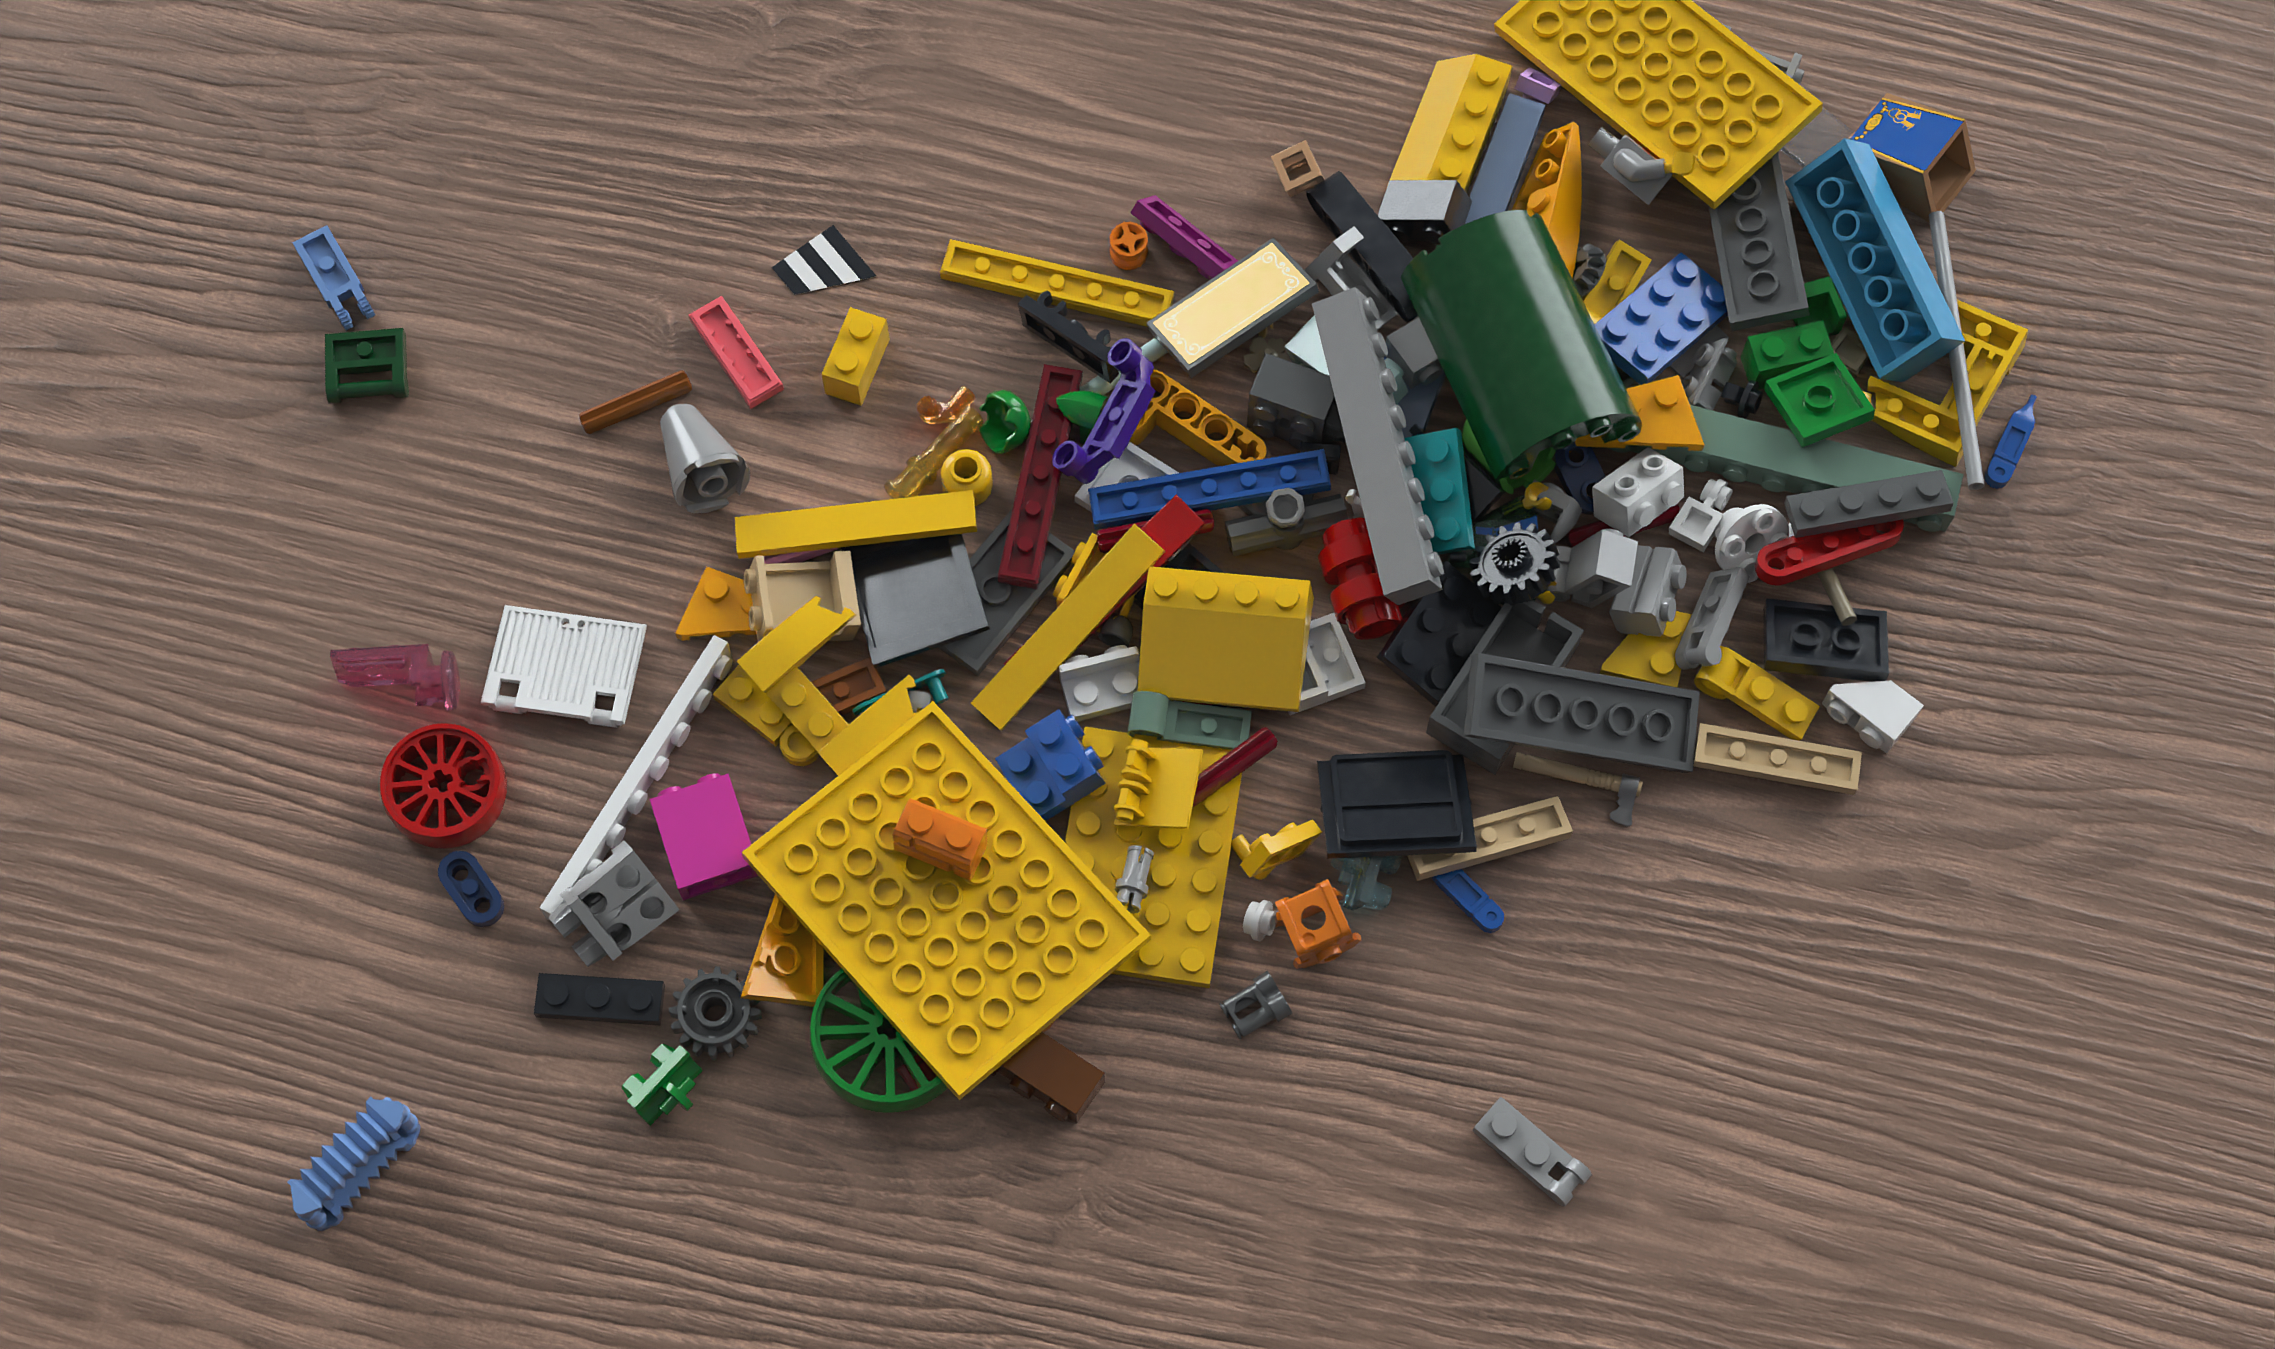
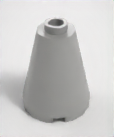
(700, 461)

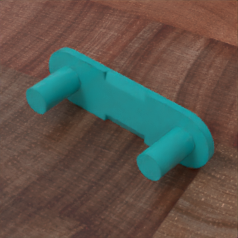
(931, 680)

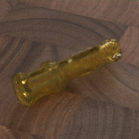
(923, 468)

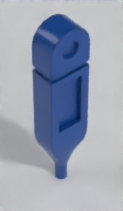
(2011, 446)
(1471, 900)

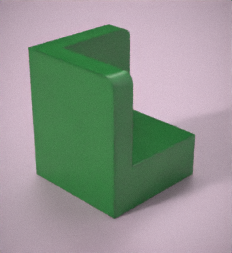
(1823, 305)

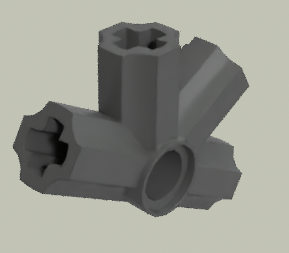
(1258, 533)

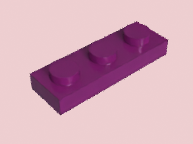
(1182, 236)

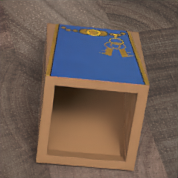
(1919, 152)

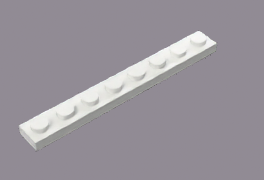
(647, 766)

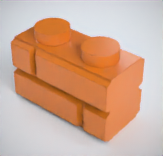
(940, 839)

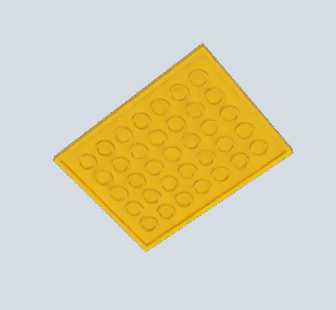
(946, 958)

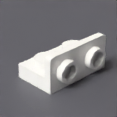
(1100, 682)

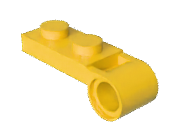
(1620, 278)
(1757, 693)

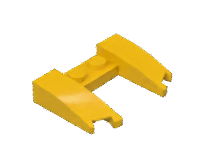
(1933, 428)
(775, 669)

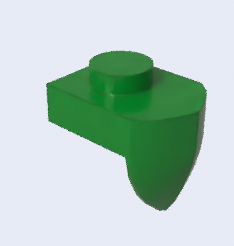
(1082, 409)

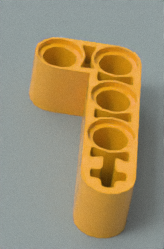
(1195, 430)

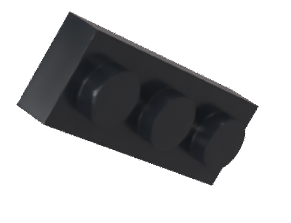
(599, 999)

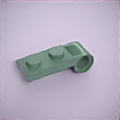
(1187, 722)

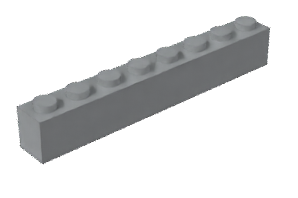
(1377, 446)

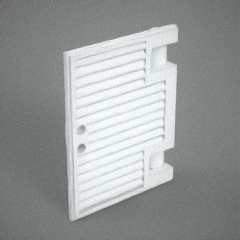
(564, 665)

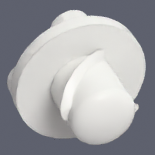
(1745, 533)

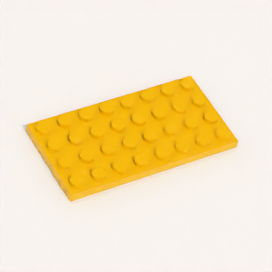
(1667, 82)

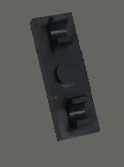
(1067, 335)

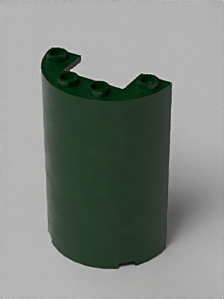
(1517, 341)

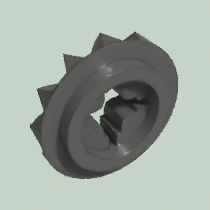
(1588, 268)

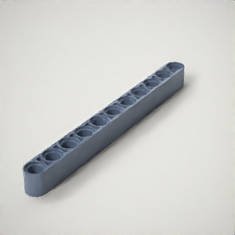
(1490, 195)

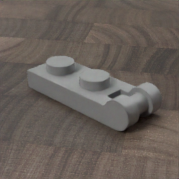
(1711, 619)
(1531, 1151)

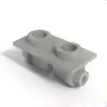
(1712, 363)

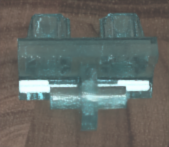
(1361, 877)

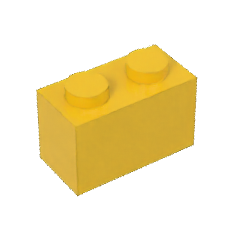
(855, 356)

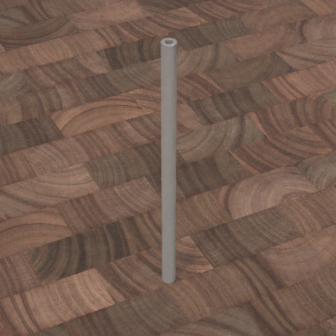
(1957, 355)

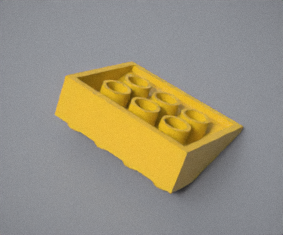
(1225, 638)

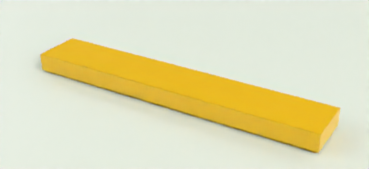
(1031, 277)
(855, 524)
(1067, 627)

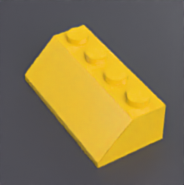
(1454, 120)

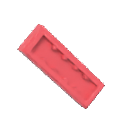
(736, 352)

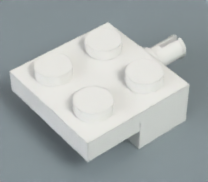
(1329, 665)

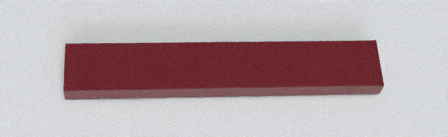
(1038, 481)

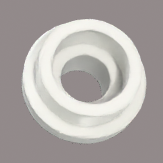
(1259, 920)

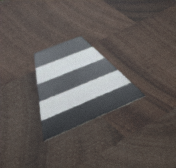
(822, 264)

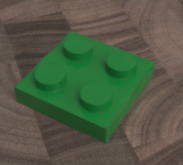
(1819, 400)

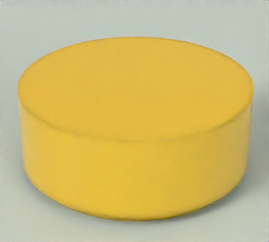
(797, 748)

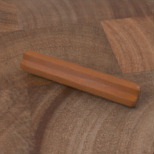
(635, 402)

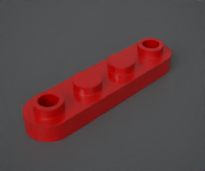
(1819, 552)

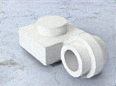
(1697, 520)

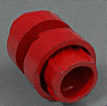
(1352, 566)

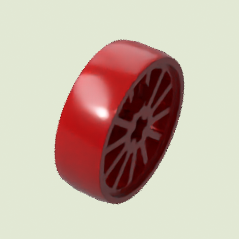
(492, 784)

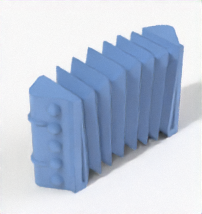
(352, 1161)

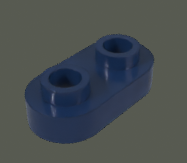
(1577, 476)
(472, 890)

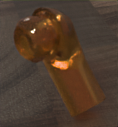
(943, 412)

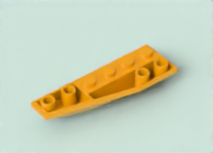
(1555, 189)

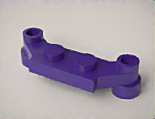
(1117, 419)

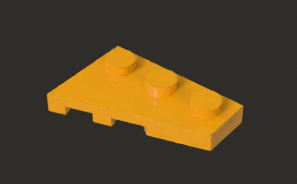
(786, 961)

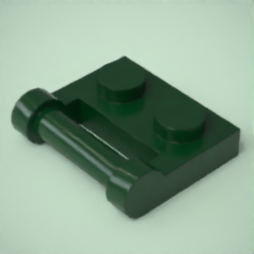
(366, 353)

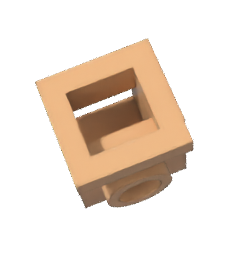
(1297, 168)

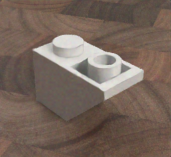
(1874, 709)

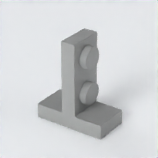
(1340, 273)

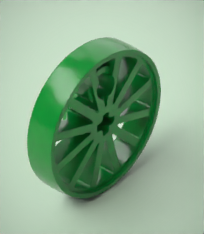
(872, 1041)

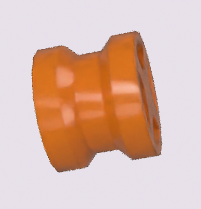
(1132, 237)

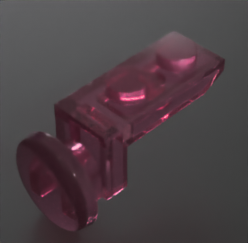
(401, 666)

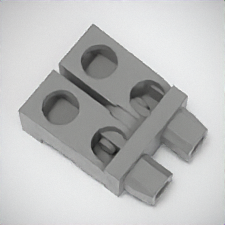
(615, 904)

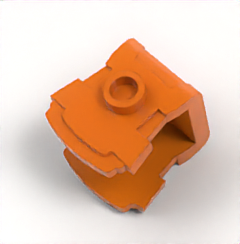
(1319, 944)

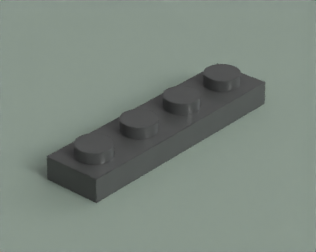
(1868, 503)

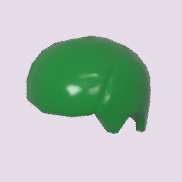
(1006, 421)

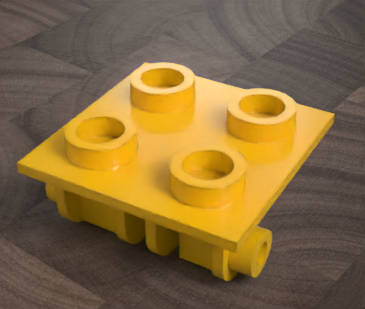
(1157, 786)

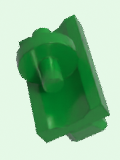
(665, 1086)

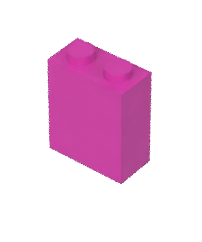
(703, 835)

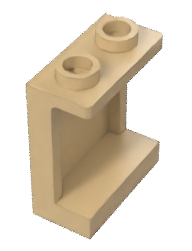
(785, 587)

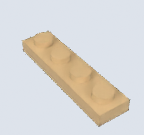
(1777, 759)
(1502, 836)

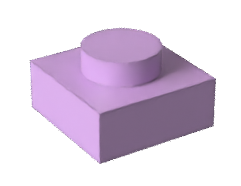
(1537, 86)

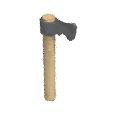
(1626, 785)

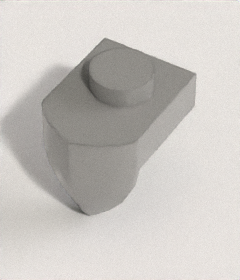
(1563, 511)

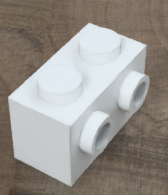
(1638, 491)

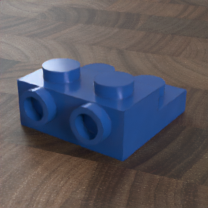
(1052, 765)

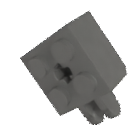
(1293, 404)

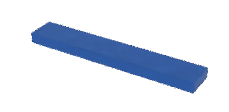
(1209, 488)

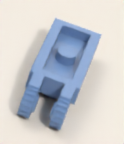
(332, 273)

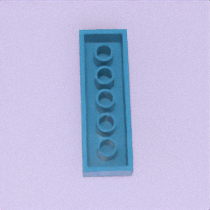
(1874, 261)

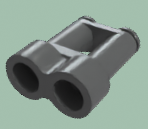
(1270, 999)

